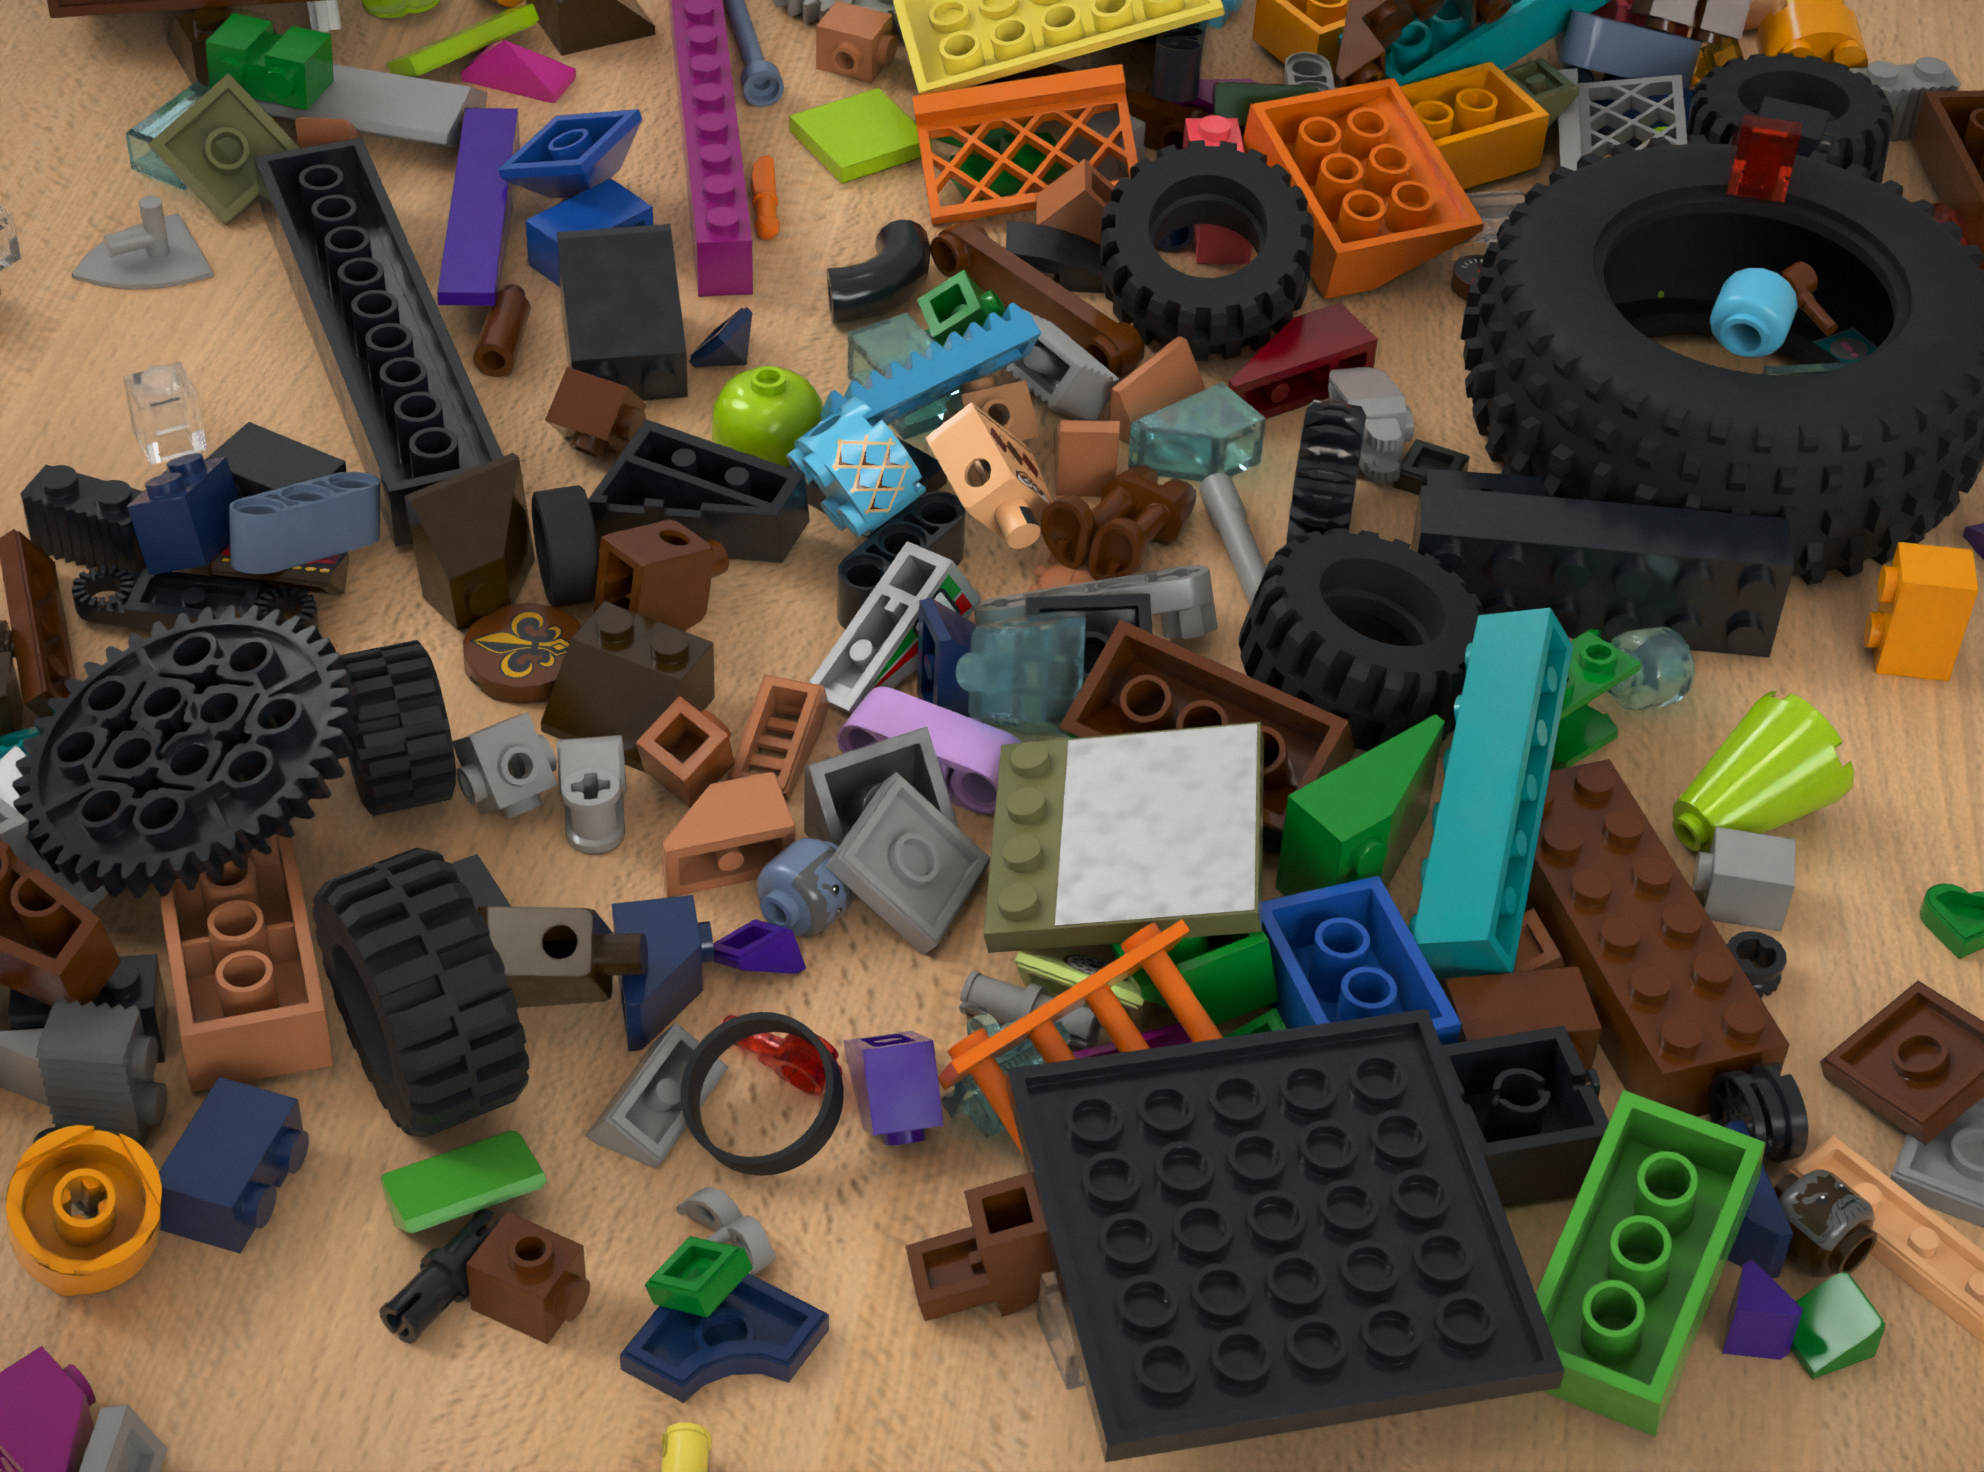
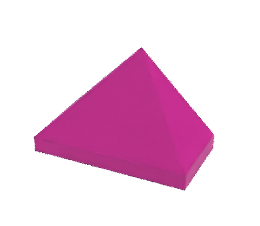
(519, 72)

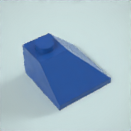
(573, 153)

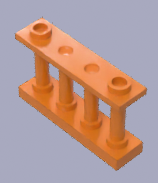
(1144, 949)

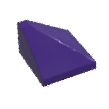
(760, 948)

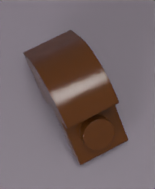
(989, 1261)

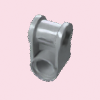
(592, 789)

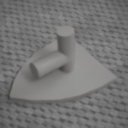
(146, 255)

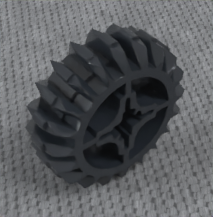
(1326, 468)

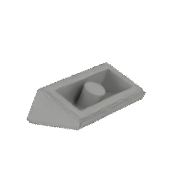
(647, 1109)

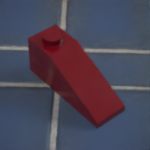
(1299, 359)

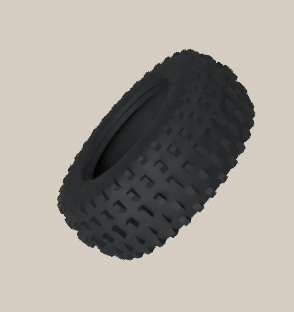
(1612, 416)

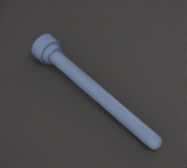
(760, 78)

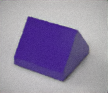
(1760, 1317)

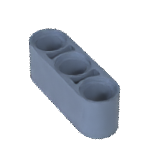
(1627, 49)
(304, 522)

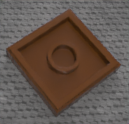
(1914, 1062)

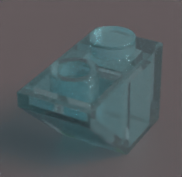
(1199, 436)

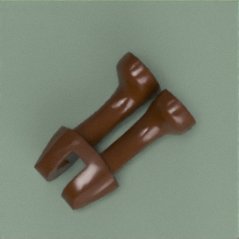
(1121, 525)

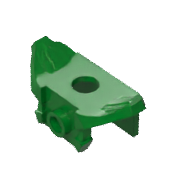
(1592, 671)

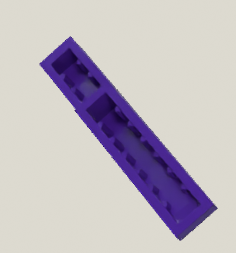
(479, 209)

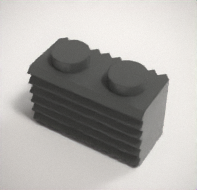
(101, 1069)

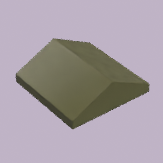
(216, 147)

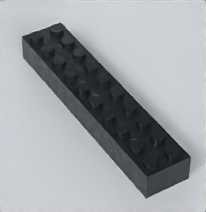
(373, 322)

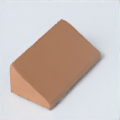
(1155, 385)

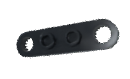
(161, 597)

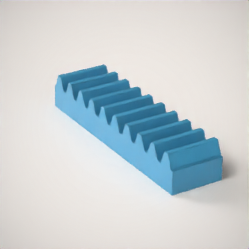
(942, 368)

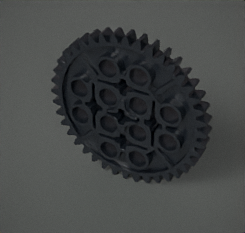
(187, 751)

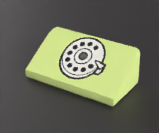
(1063, 968)

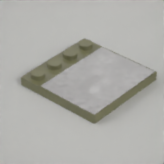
(1127, 836)

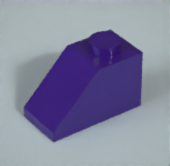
(895, 1085)

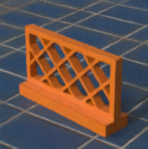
(1009, 107)

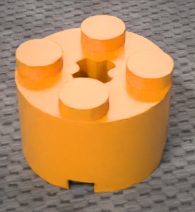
(1814, 29)
(102, 1172)

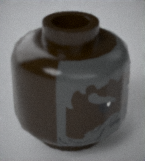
(1827, 1223)

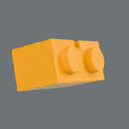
(1922, 611)

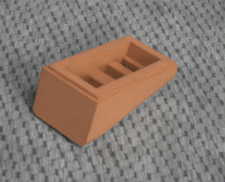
(786, 697)

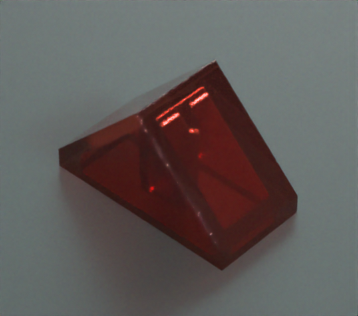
(1763, 157)

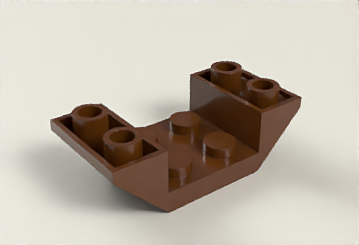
(1379, 23)

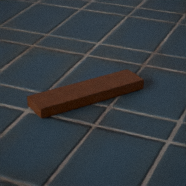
(36, 622)

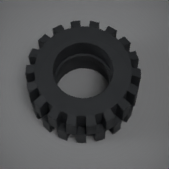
(404, 731)

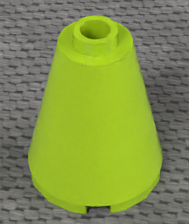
(1764, 774)

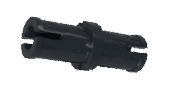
(438, 1282)

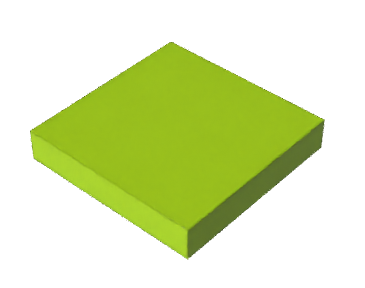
(858, 135)

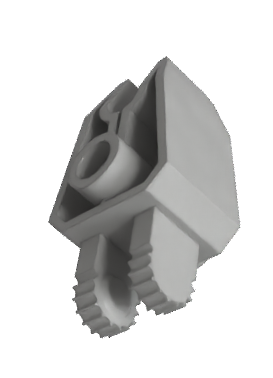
(1386, 422)

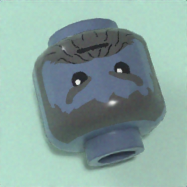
(801, 891)

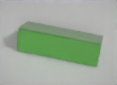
(461, 1181)

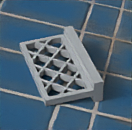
(1583, 117)

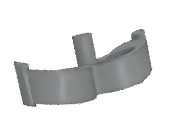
(722, 1215)

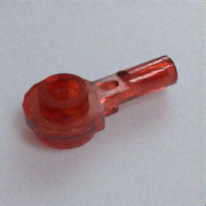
(790, 1059)

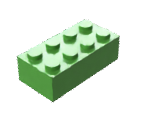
(1644, 1256)

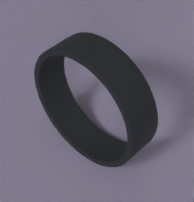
(714, 1046)

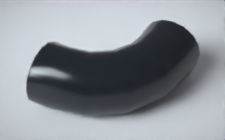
(883, 280)

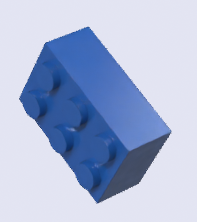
(1350, 958)

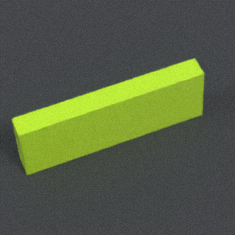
(464, 41)

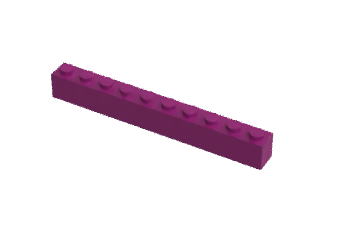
(711, 149)

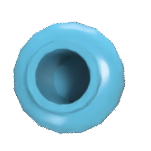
(1753, 312)

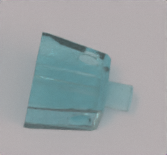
(1024, 672)

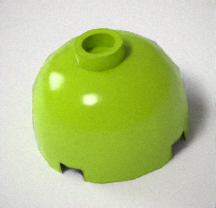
(765, 412)

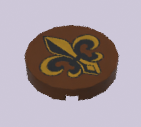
(518, 651)

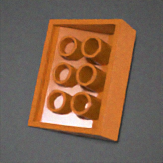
(1369, 180)

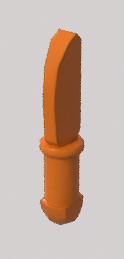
(765, 198)

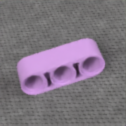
(964, 747)

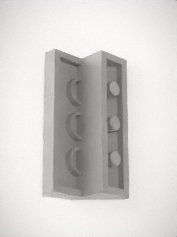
(391, 105)

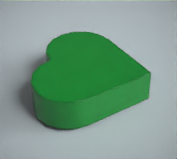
(1955, 917)

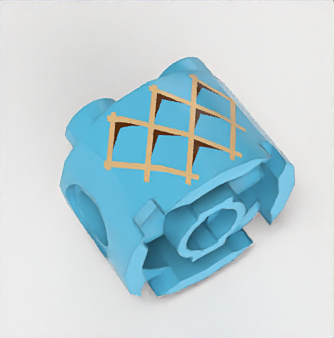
(857, 469)

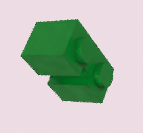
(271, 66)

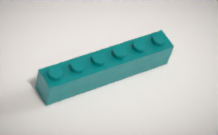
(1492, 795)

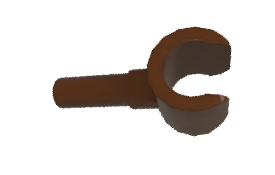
(1805, 282)

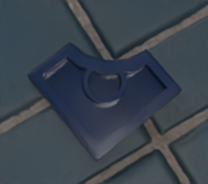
(748, 1333)

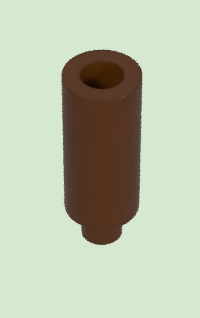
(502, 332)

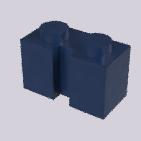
(184, 513)
(226, 1164)

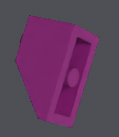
(44, 1415)

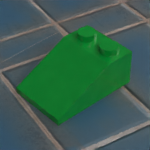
(1360, 814)

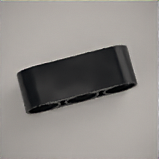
(930, 521)

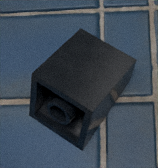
(624, 308)

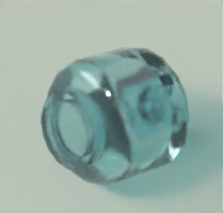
(1665, 668)

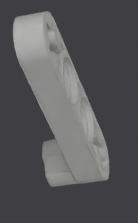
(1178, 593)

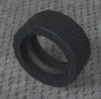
(565, 544)

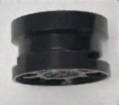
(1767, 1105)

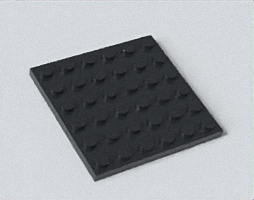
(1276, 1234)

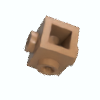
(1006, 404)

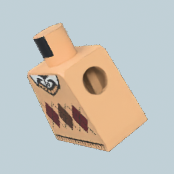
(1007, 497)

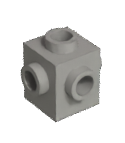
(505, 766)

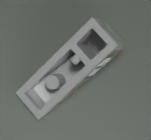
(883, 636)

